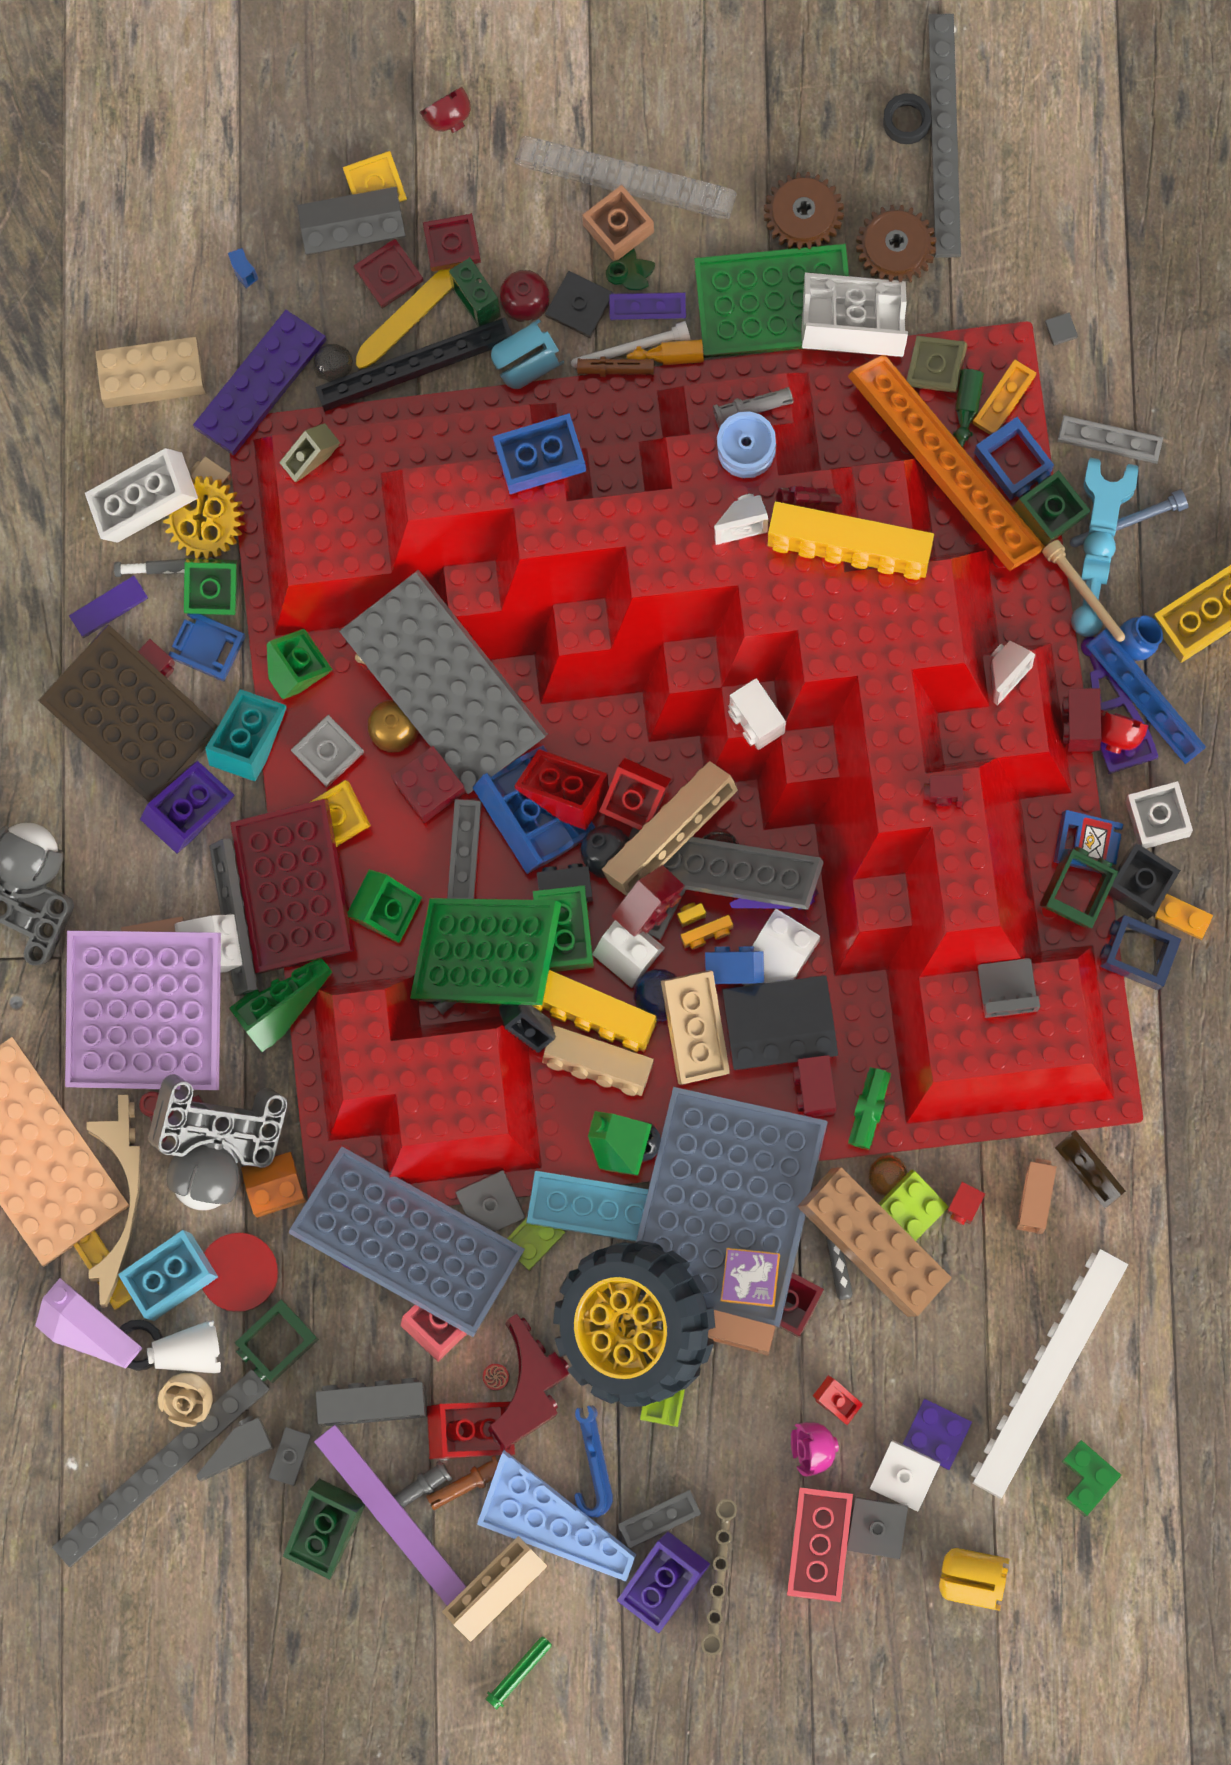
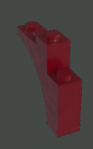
(536, 1375)

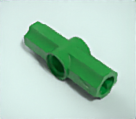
(869, 1108)

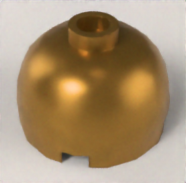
(391, 727)

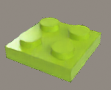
(913, 1204)

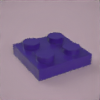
(937, 1433)

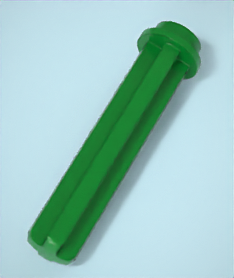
(518, 1673)

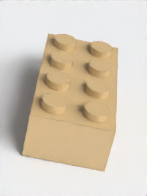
(150, 372)

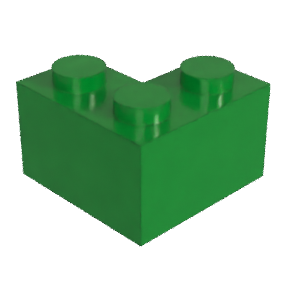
(1095, 1474)

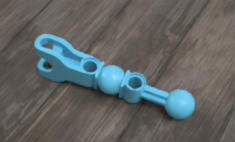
(1100, 542)

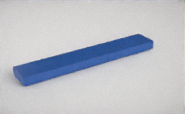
(1145, 696)

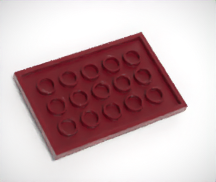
(292, 886)

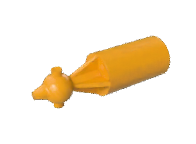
(672, 352)

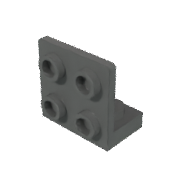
(1008, 988)

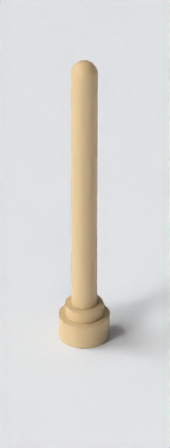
(1055, 553)

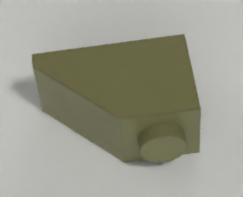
(309, 451)

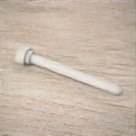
(678, 333)

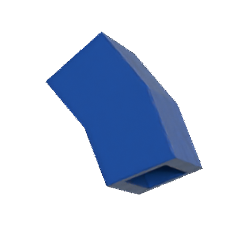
(243, 269)

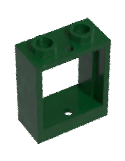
(476, 297)
(1098, 898)
(261, 1370)

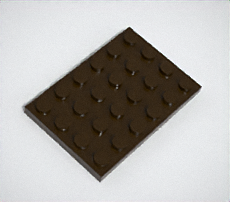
(129, 714)

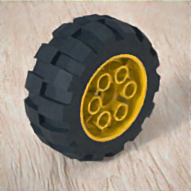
(598, 1346)

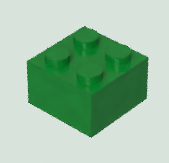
(210, 586)

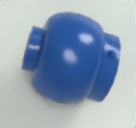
(1141, 637)

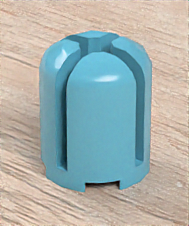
(519, 345)

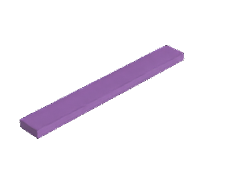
(390, 1514)

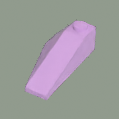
(79, 1325)

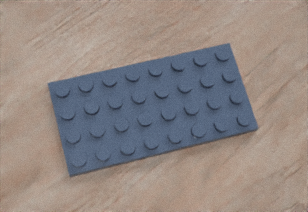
(406, 1241)

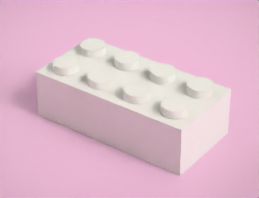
(141, 495)

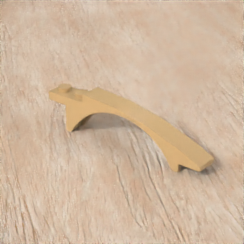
(118, 1138)

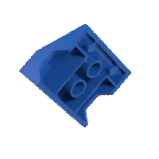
(528, 828)

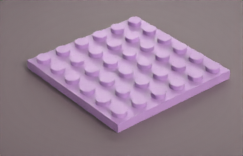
(142, 1009)

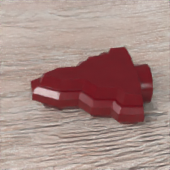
(809, 497)

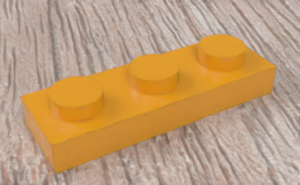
(1004, 397)

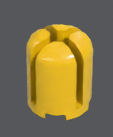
(973, 1578)

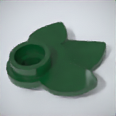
(632, 271)

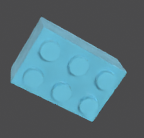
(168, 1275)

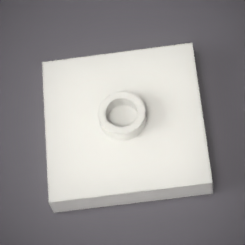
(905, 1475)

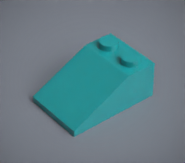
(245, 735)

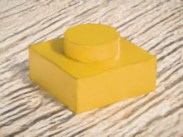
(691, 914)

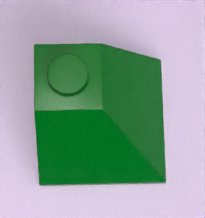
(295, 663)
(618, 1142)

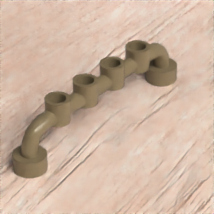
(726, 1511)

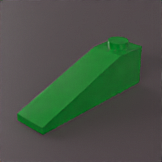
(272, 1011)

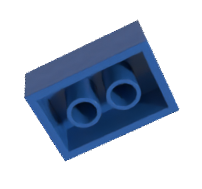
(539, 453)

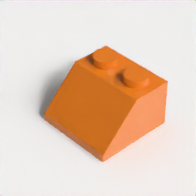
(273, 1186)

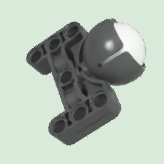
(26, 865)
(206, 1160)

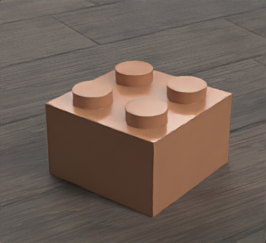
(618, 223)

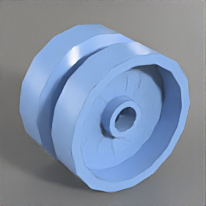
(750, 459)

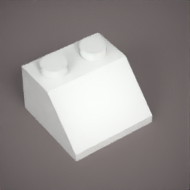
(229, 939)
(627, 955)

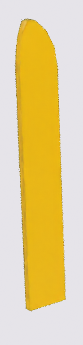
(404, 319)

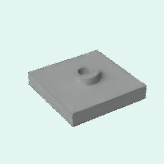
(327, 751)

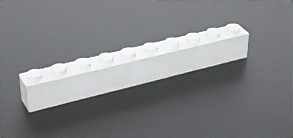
(1049, 1374)

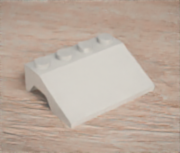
(854, 314)

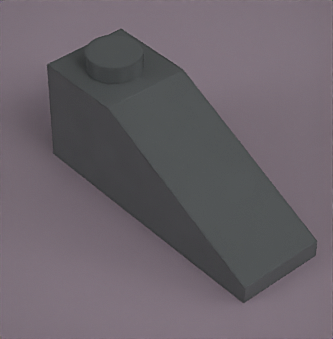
(241, 1445)

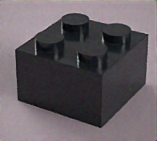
(1142, 881)

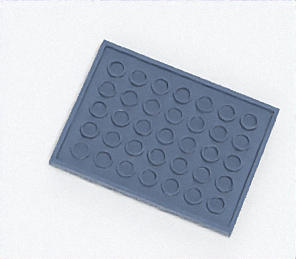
(734, 1182)

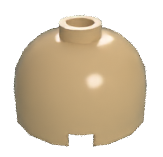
(186, 1399)

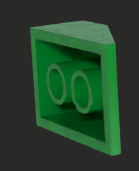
(572, 939)

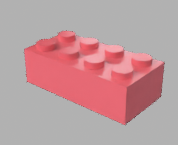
(819, 1545)

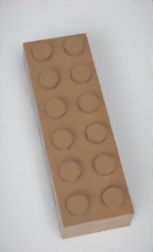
(874, 1242)

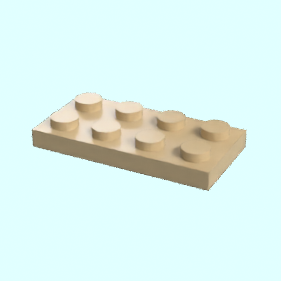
(695, 1027)

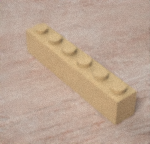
(670, 827)

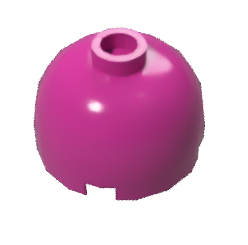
(813, 1447)

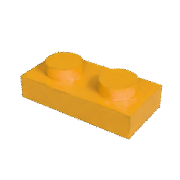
(1183, 916)
(697, 937)

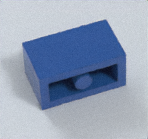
(736, 966)

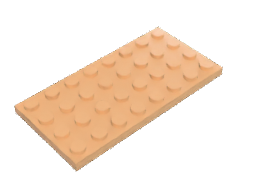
(47, 1170)

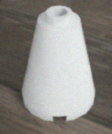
(187, 1350)

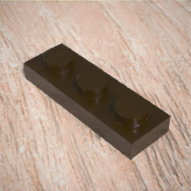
(1090, 1169)

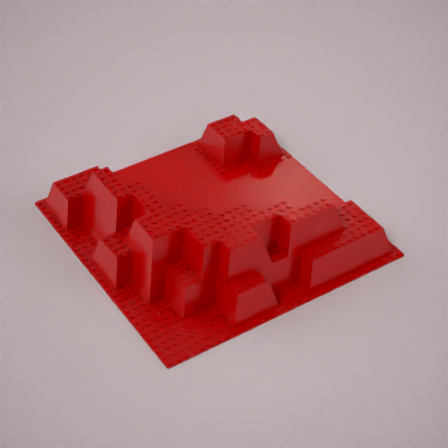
(627, 645)

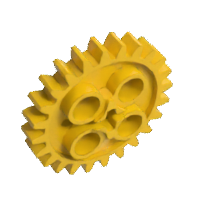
(225, 521)

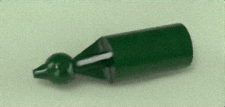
(967, 402)

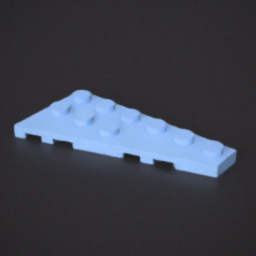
(543, 1518)

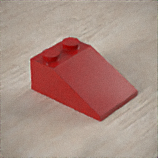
(564, 788)
(462, 1430)

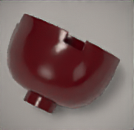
(448, 112)
(524, 295)

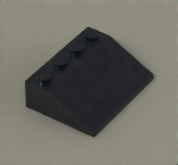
(780, 1022)

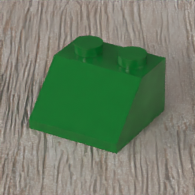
(384, 905)

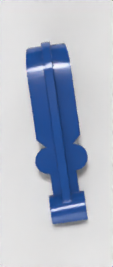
(596, 1463)

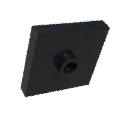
(579, 304)

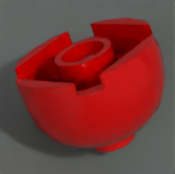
(1121, 732)

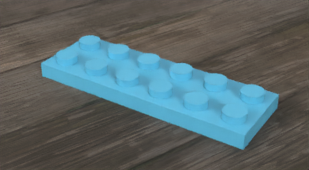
(586, 1206)

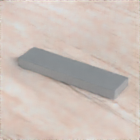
(1110, 439)

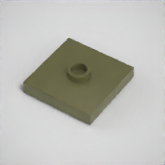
(936, 363)

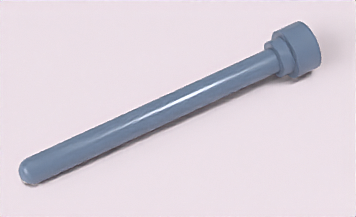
(1176, 501)

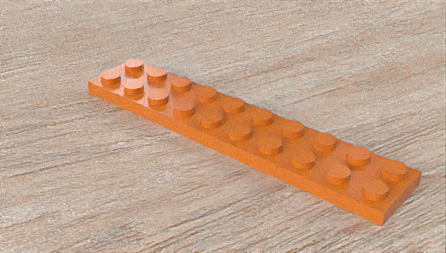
(946, 462)

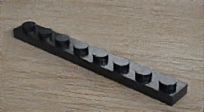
(413, 364)

